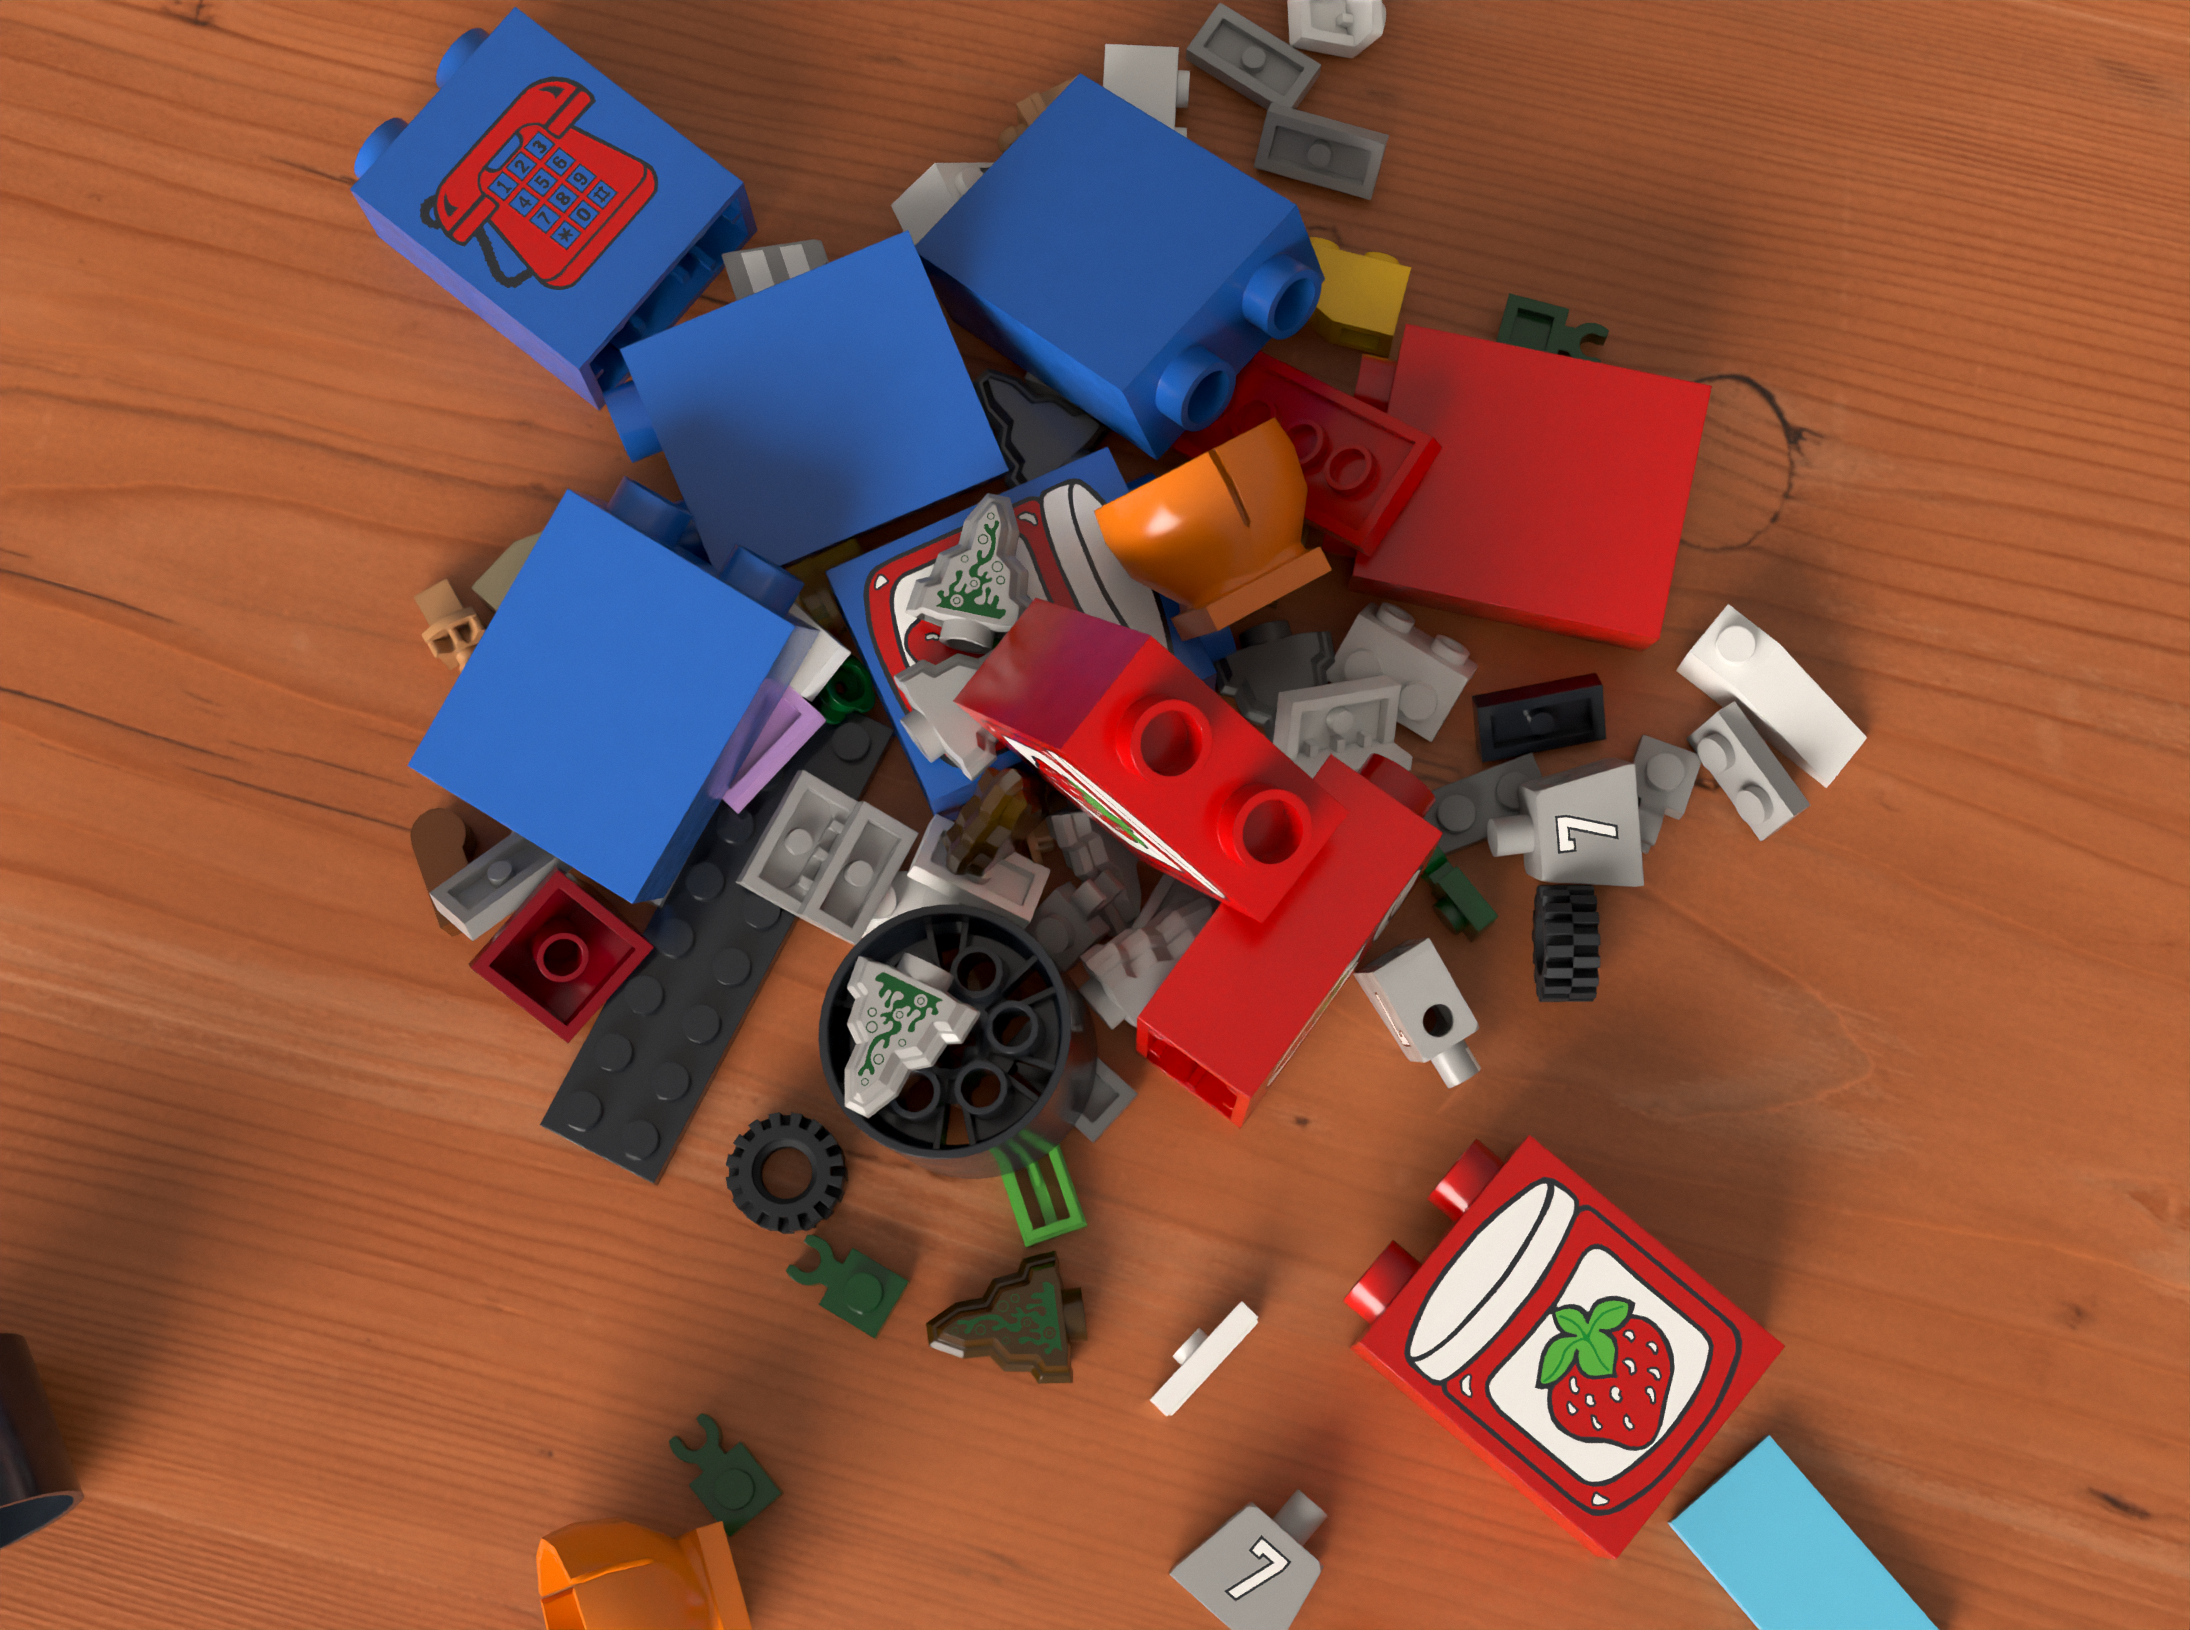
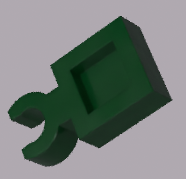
(1543, 328)
(1458, 901)
(857, 1289)
(732, 1482)

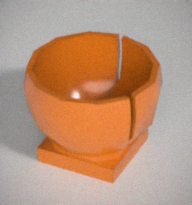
(1218, 531)
(639, 1578)

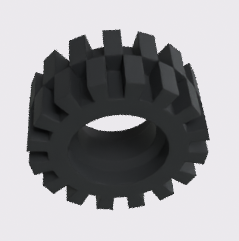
(1566, 943)
(758, 1145)

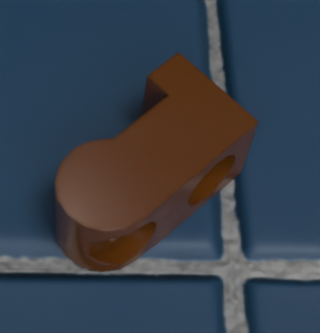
(442, 848)

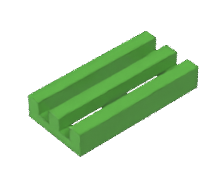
(1053, 1227)

